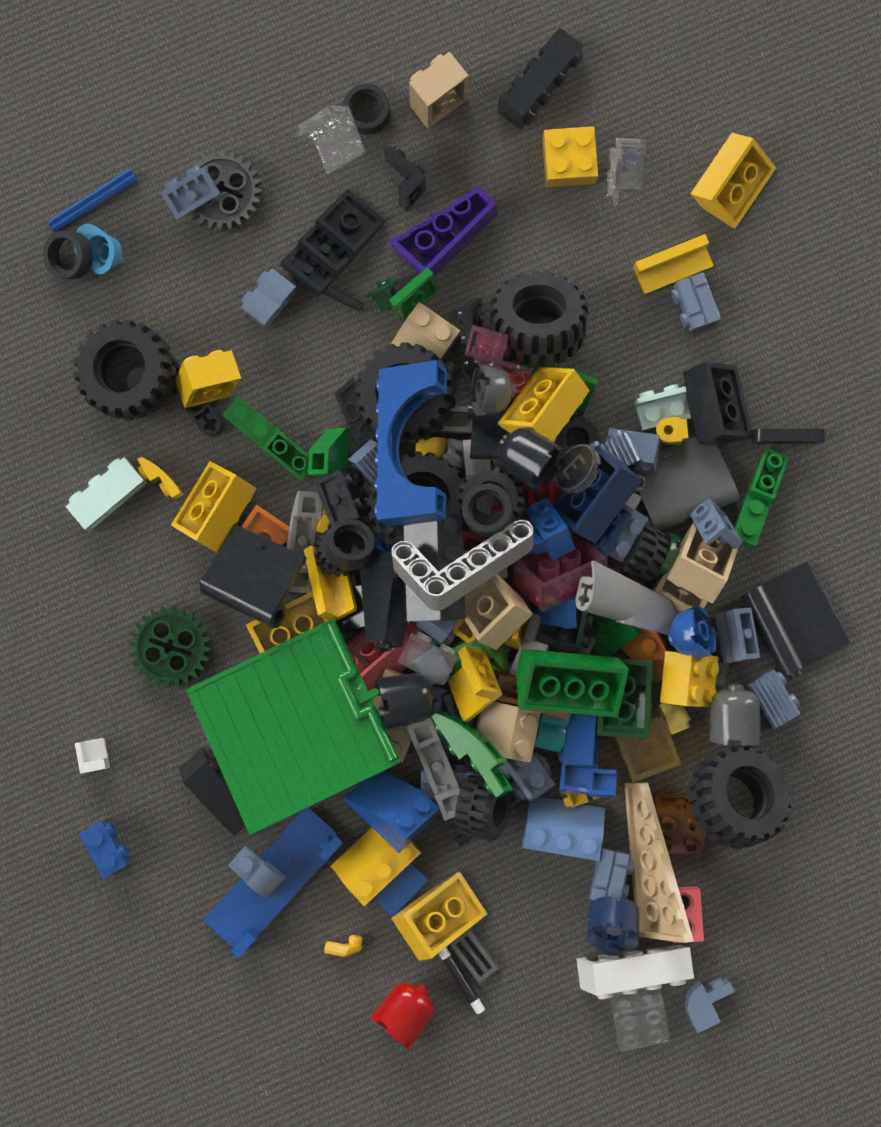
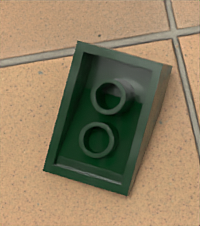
(636, 703)

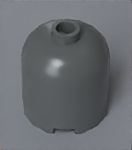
(735, 716)

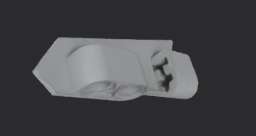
(624, 600)

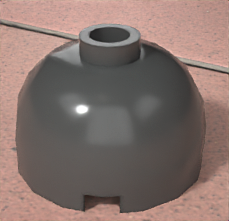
(492, 390)

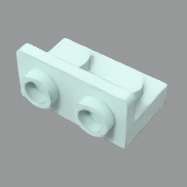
(655, 407)

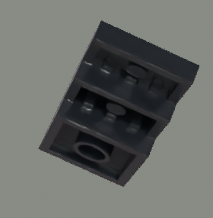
(332, 242)

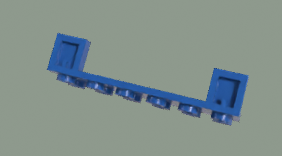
(295, 854)

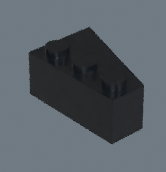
(208, 784)

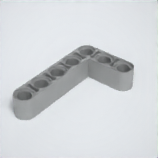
(464, 567)

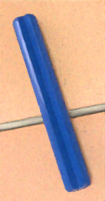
(92, 201)

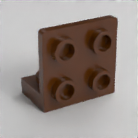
(678, 824)

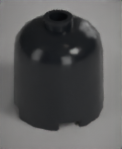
(530, 457)
(405, 699)

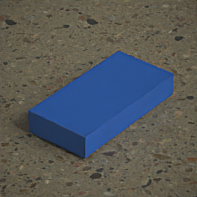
(401, 889)

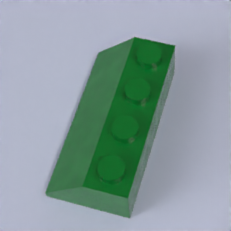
(570, 683)

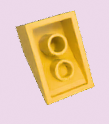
(439, 917)

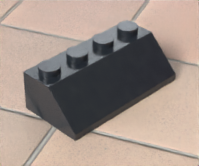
(441, 545)

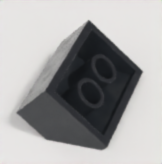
(717, 403)

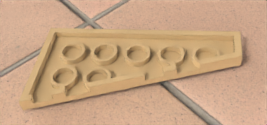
(653, 876)

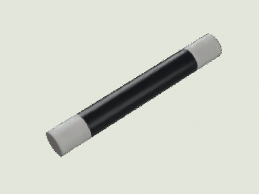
(461, 981)

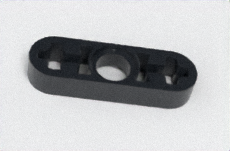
(788, 436)

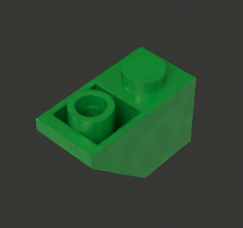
(329, 452)

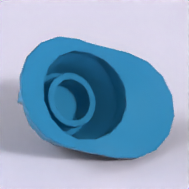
(106, 249)

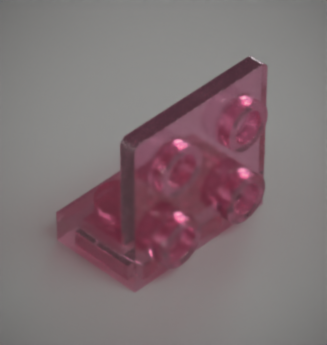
(489, 347)

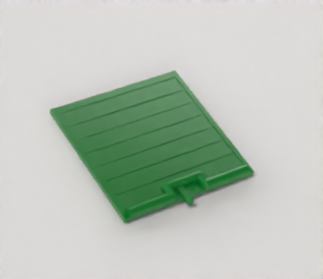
(293, 726)

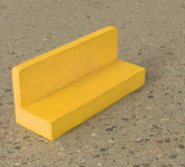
(673, 264)
(331, 594)

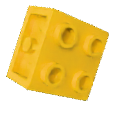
(474, 684)

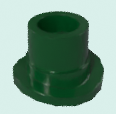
(383, 293)

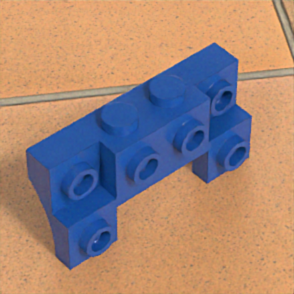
(581, 758)

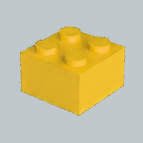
(570, 156)
(207, 378)
(689, 680)

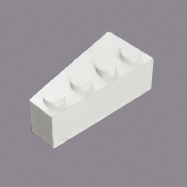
(635, 971)

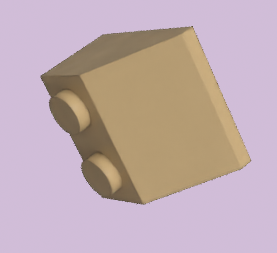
(495, 611)
(510, 729)

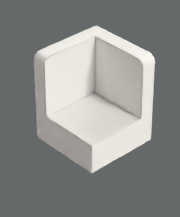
(92, 755)

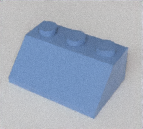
(564, 830)

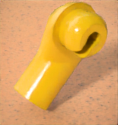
(344, 950)

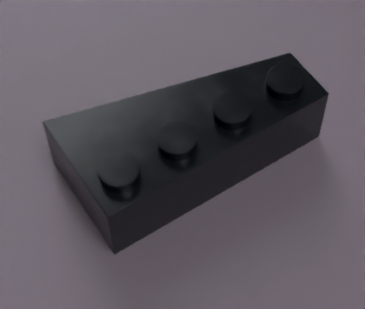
(540, 79)

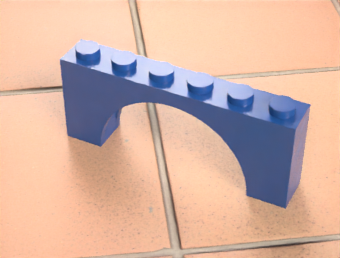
(400, 394)

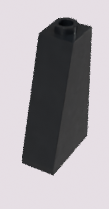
(383, 603)

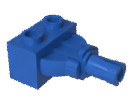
(549, 530)

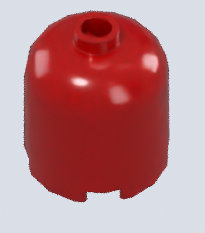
(405, 1013)

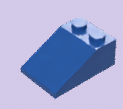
(393, 808)

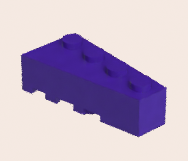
(445, 232)

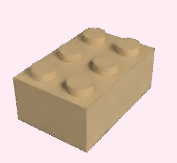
(438, 89)
(702, 566)

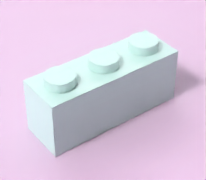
(105, 493)

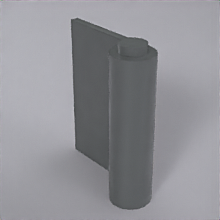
(683, 480)

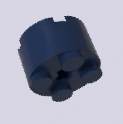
(613, 925)

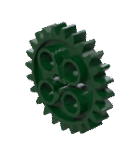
(177, 625)

